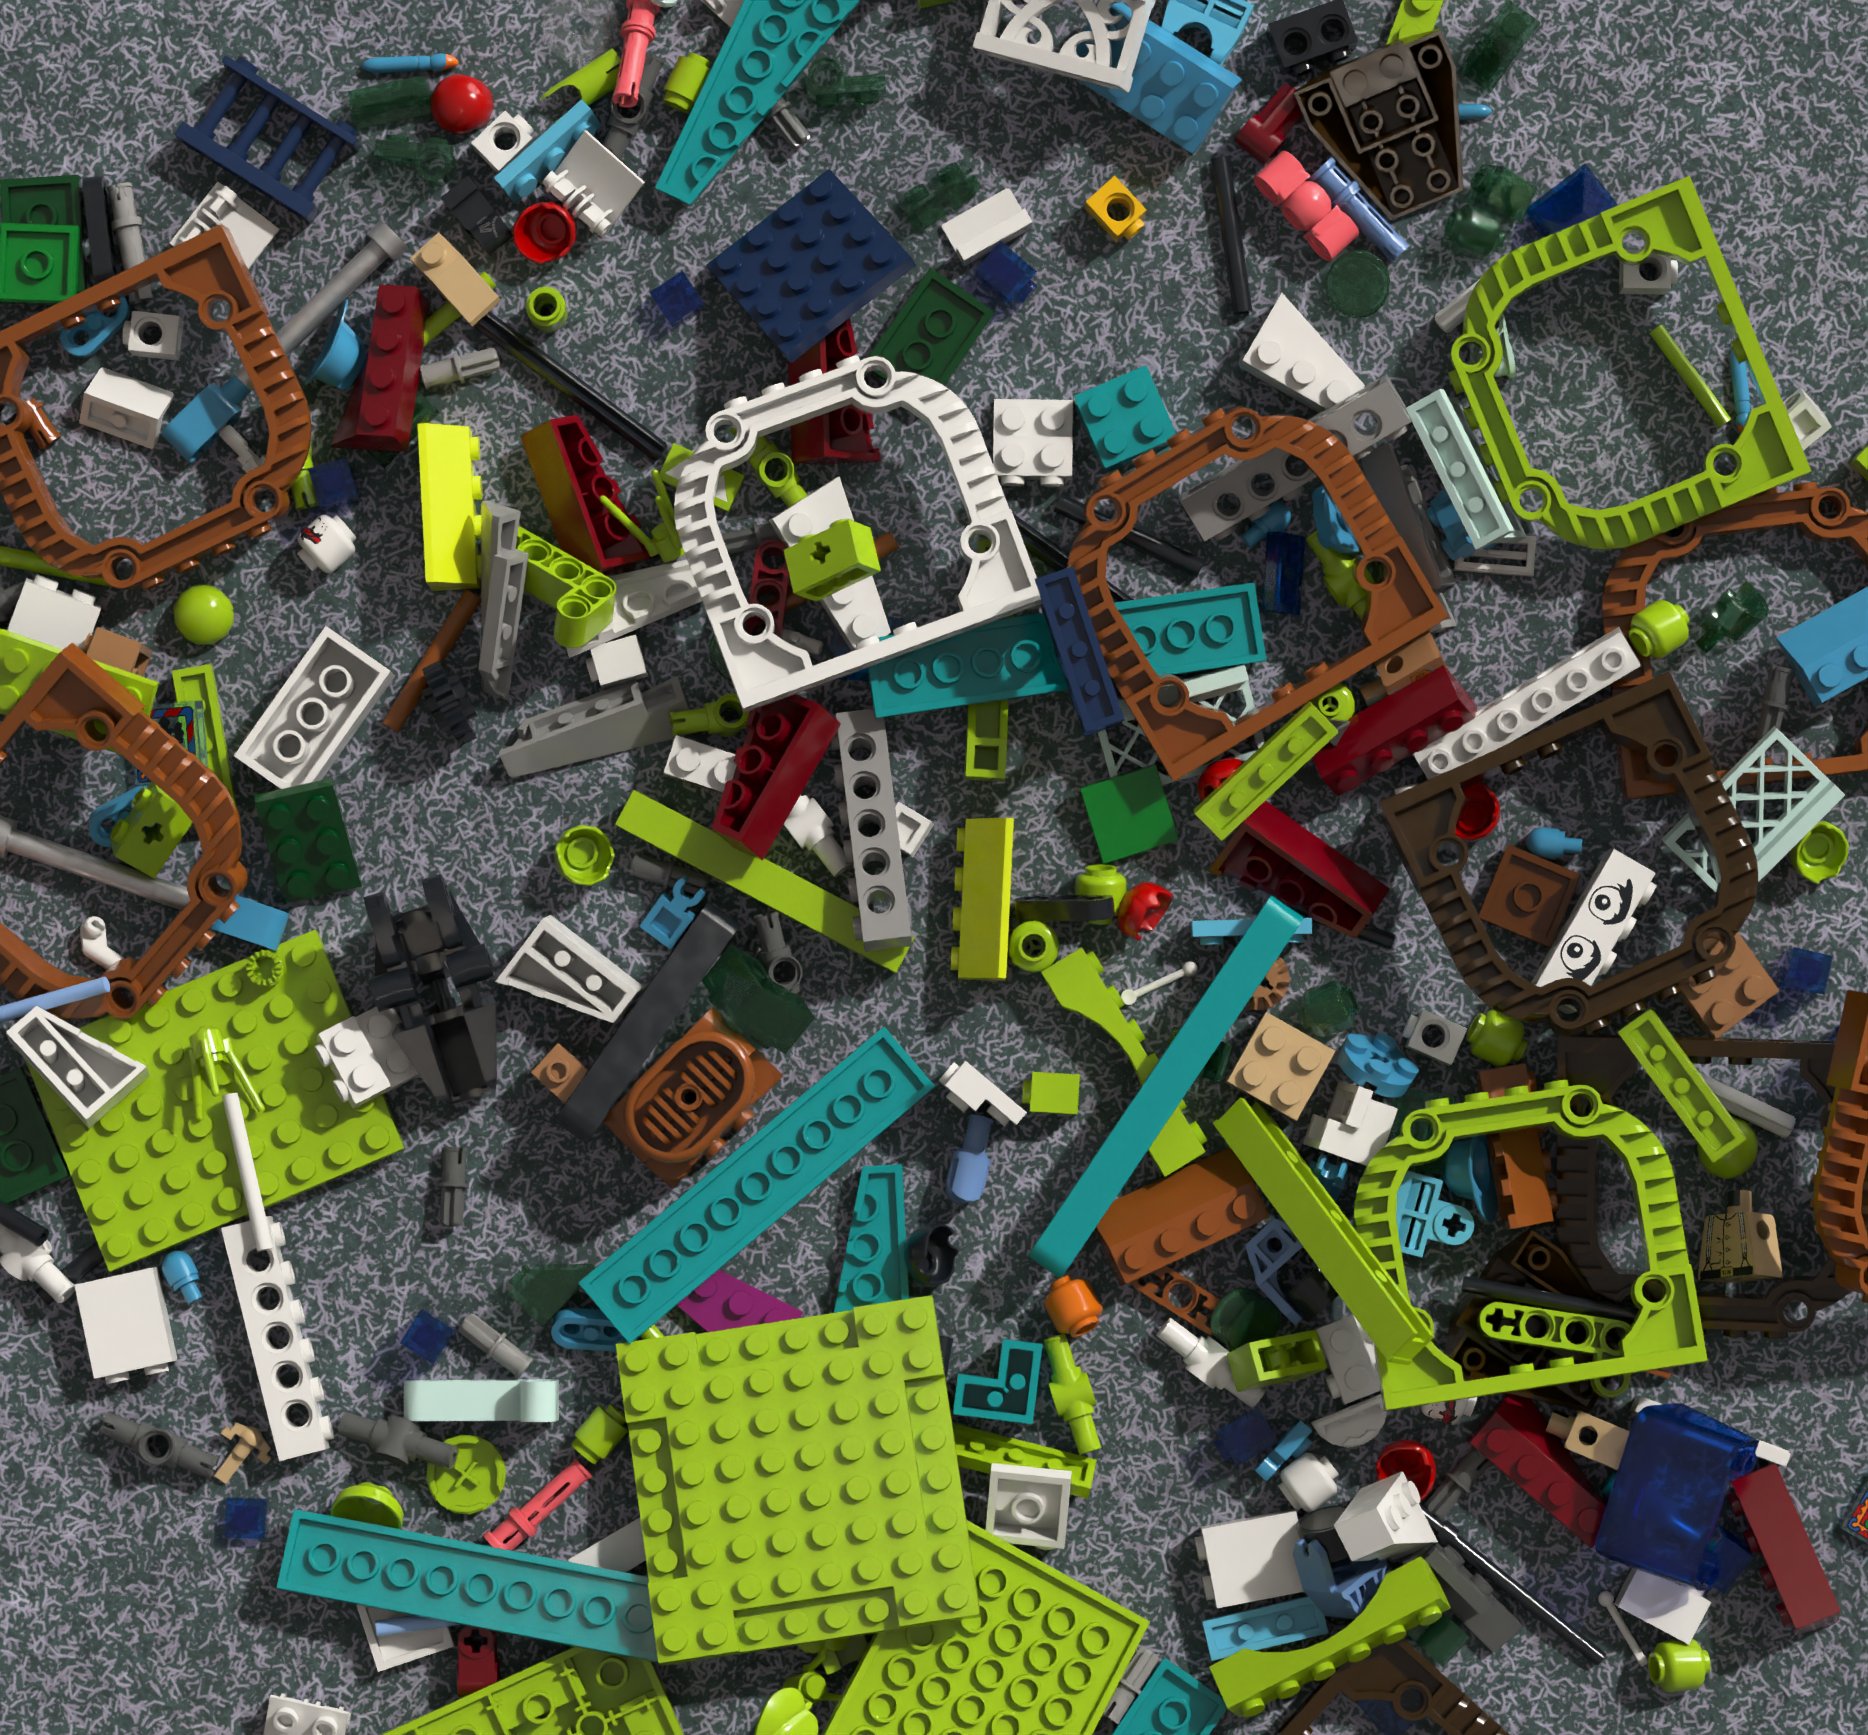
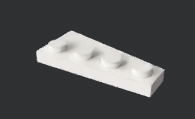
(645, 598)

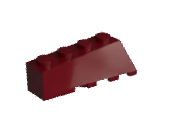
(386, 389)
(839, 434)
(570, 486)
(1395, 729)
(772, 771)
(1300, 871)
(1538, 1463)
(1784, 1550)

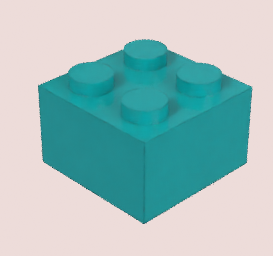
(1124, 418)

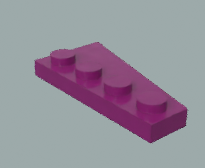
(731, 1303)

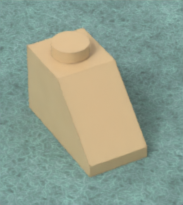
(455, 279)

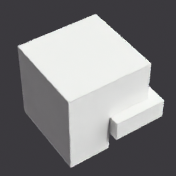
(1354, 1125)

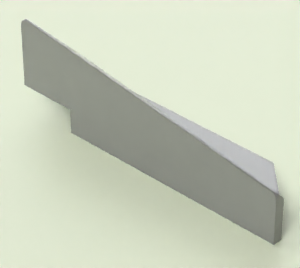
(1406, 508)
(501, 596)
(595, 727)

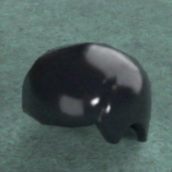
(931, 1255)

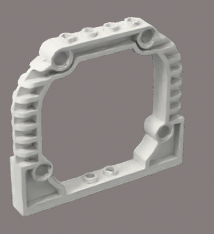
(766, 666)

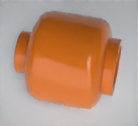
(1073, 1306)

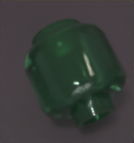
(1474, 232)
(1328, 1008)

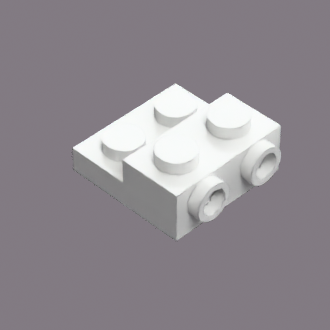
(1033, 441)
(364, 1056)
(970, 1090)
(1349, 1358)
(1028, 1505)

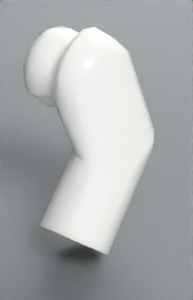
(95, 942)

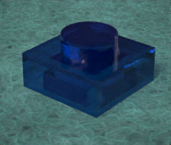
(677, 299)
(246, 1517)

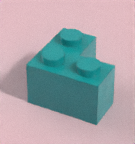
(1010, 1394)

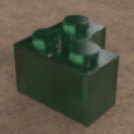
(755, 1002)

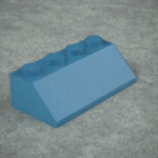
(1830, 648)

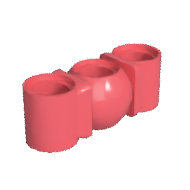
(1306, 206)

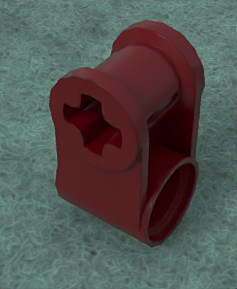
(475, 1665)

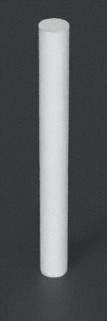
(247, 1172)

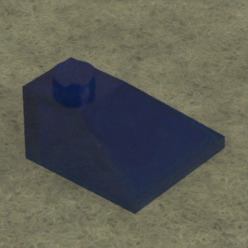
(1570, 202)

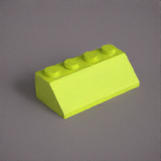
(449, 506)
(985, 899)

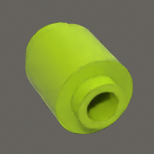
(686, 82)
(546, 297)
(600, 1433)

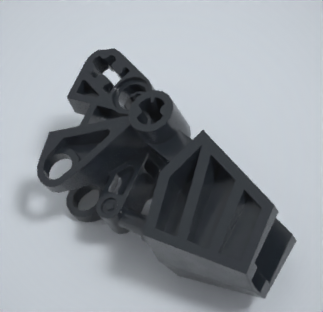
(458, 1044)

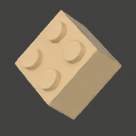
(1280, 1066)

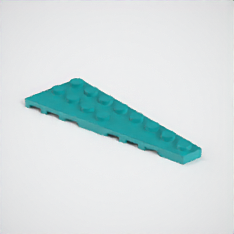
(753, 70)
(874, 1254)

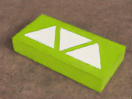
(728, 483)

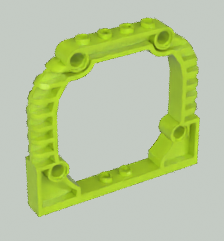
(1672, 226)
(1662, 1333)

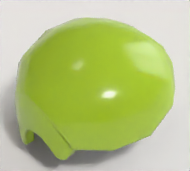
(203, 614)
(1820, 852)
(584, 855)
(1737, 1160)

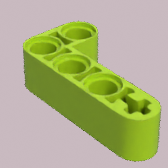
(577, 591)
(1555, 1335)

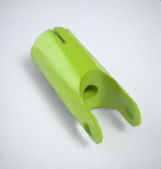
(592, 78)

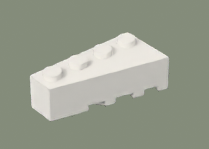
(857, 608)

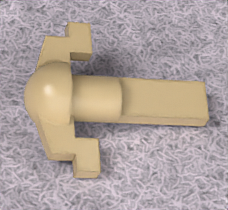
(250, 1438)

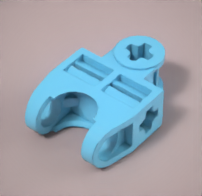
(1220, 19)
(1428, 1215)

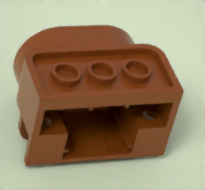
(727, 1081)

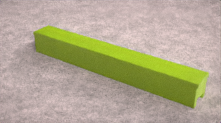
(750, 875)
(1324, 1232)

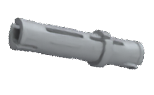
(127, 227)

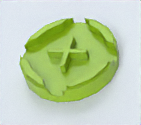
(474, 1479)

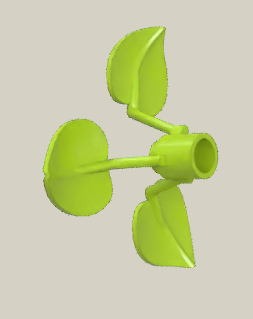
(789, 1707)

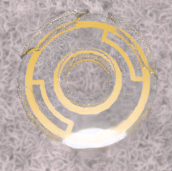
(580, 48)

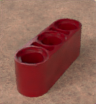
(769, 581)

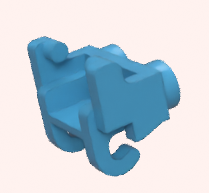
(1457, 540)

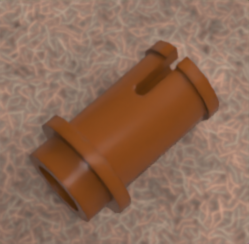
(41, 427)

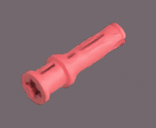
(637, 35)
(520, 1525)

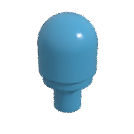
(1274, 520)
(1551, 843)
(182, 1275)

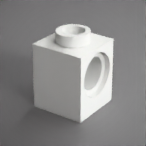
(486, 142)
(1632, 282)
(166, 348)
(1806, 418)
(617, 662)
(1451, 1033)

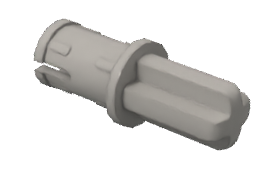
(460, 367)
(495, 1345)
(1131, 1683)

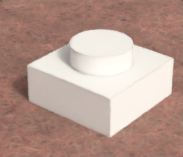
(911, 829)

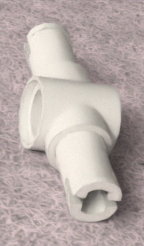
(813, 830)
(33, 1263)
(1205, 1360)

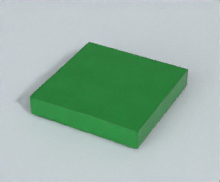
(38, 263)
(1129, 813)

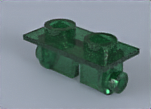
(390, 102)
(925, 200)

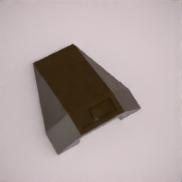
(1392, 121)
(1532, 1264)

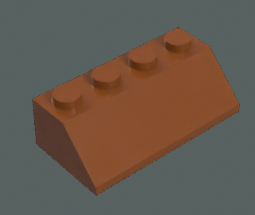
(1179, 1215)

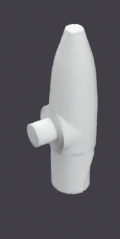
(802, 641)

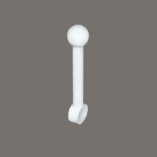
(1189, 969)
(1606, 1599)

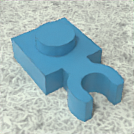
(671, 915)
(1330, 1175)
(1292, 1443)

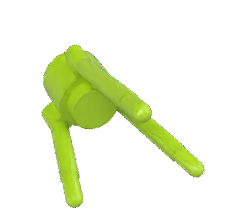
(665, 535)
(208, 1052)

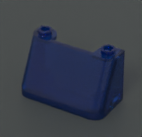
(1673, 1493)

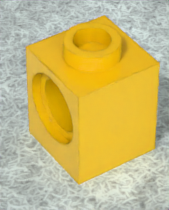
(1110, 194)

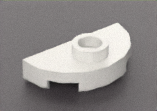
(1353, 1424)

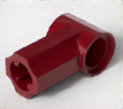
(1267, 131)

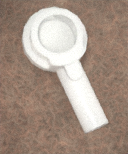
(240, 446)

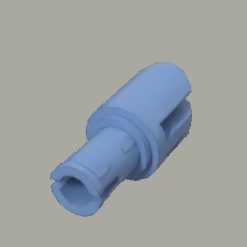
(970, 1163)

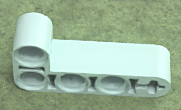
(482, 1400)

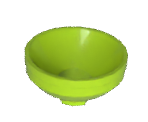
(353, 1506)

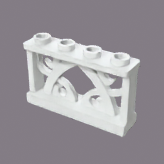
(1093, 68)

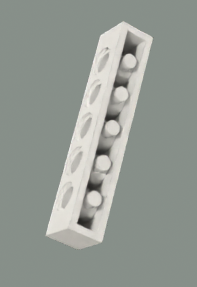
(1532, 703)
(278, 1399)

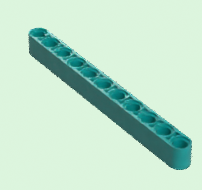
(1165, 1087)

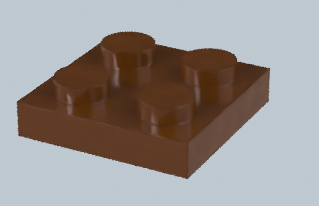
(1528, 896)

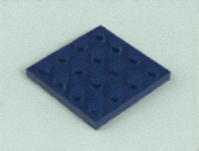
(810, 265)

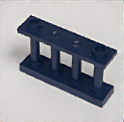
(267, 177)
(1079, 651)

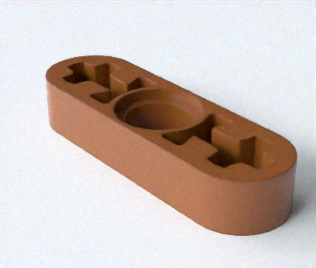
(1200, 1320)

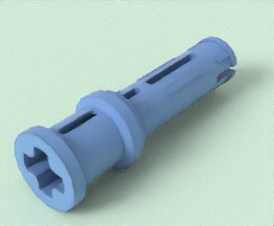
(1350, 201)

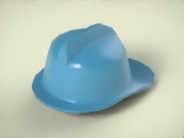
(341, 355)
(1470, 1174)

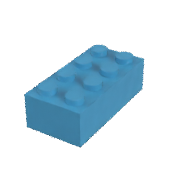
(1171, 86)

